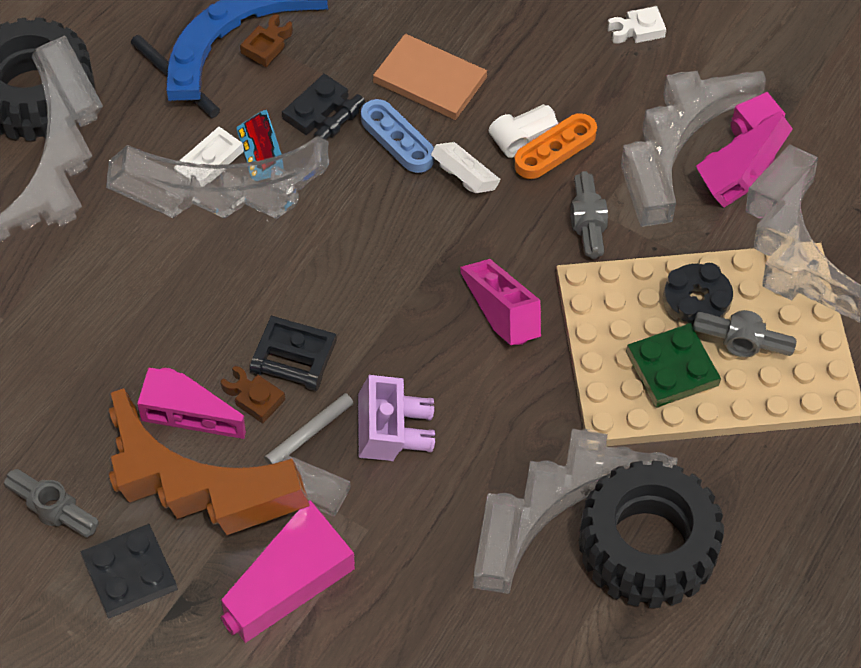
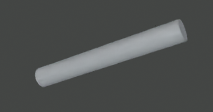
(309, 429)

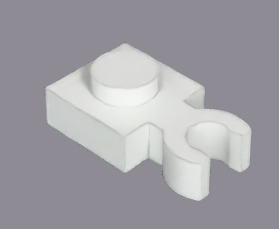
(641, 24)

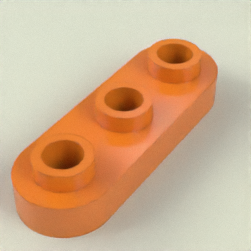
(560, 137)

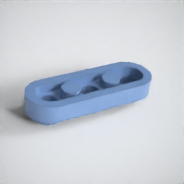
(395, 126)

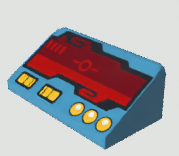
(258, 138)

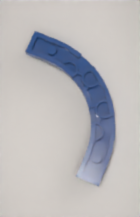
(216, 21)

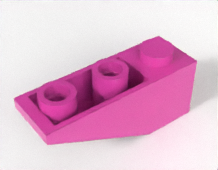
(743, 160)

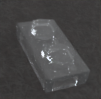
(322, 488)

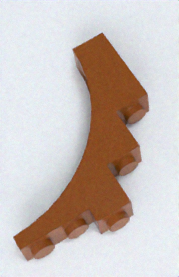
(231, 495)

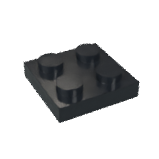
(128, 571)

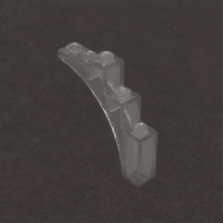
(69, 102)
(667, 129)
(220, 188)
(794, 258)
(550, 489)

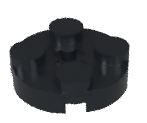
(697, 277)

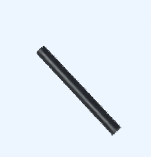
(162, 64)

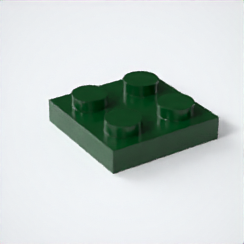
(673, 365)

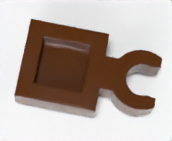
(267, 43)
(254, 397)

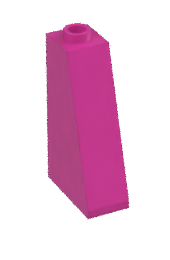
(287, 574)

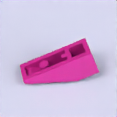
(504, 301)
(180, 402)

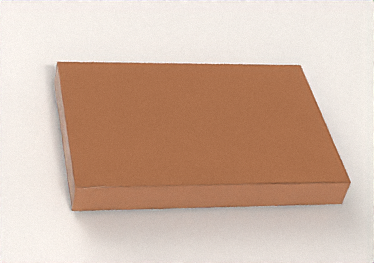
(430, 76)

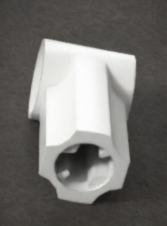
(516, 132)

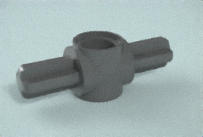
(589, 215)
(744, 333)
(60, 513)

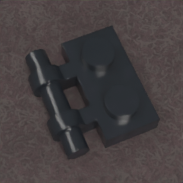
(317, 103)

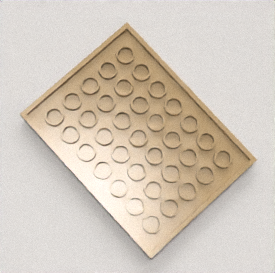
(623, 303)

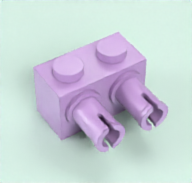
(382, 419)

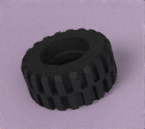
(25, 109)
(657, 492)

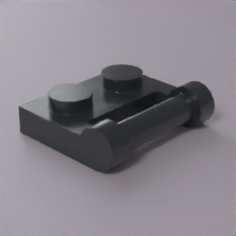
(295, 343)

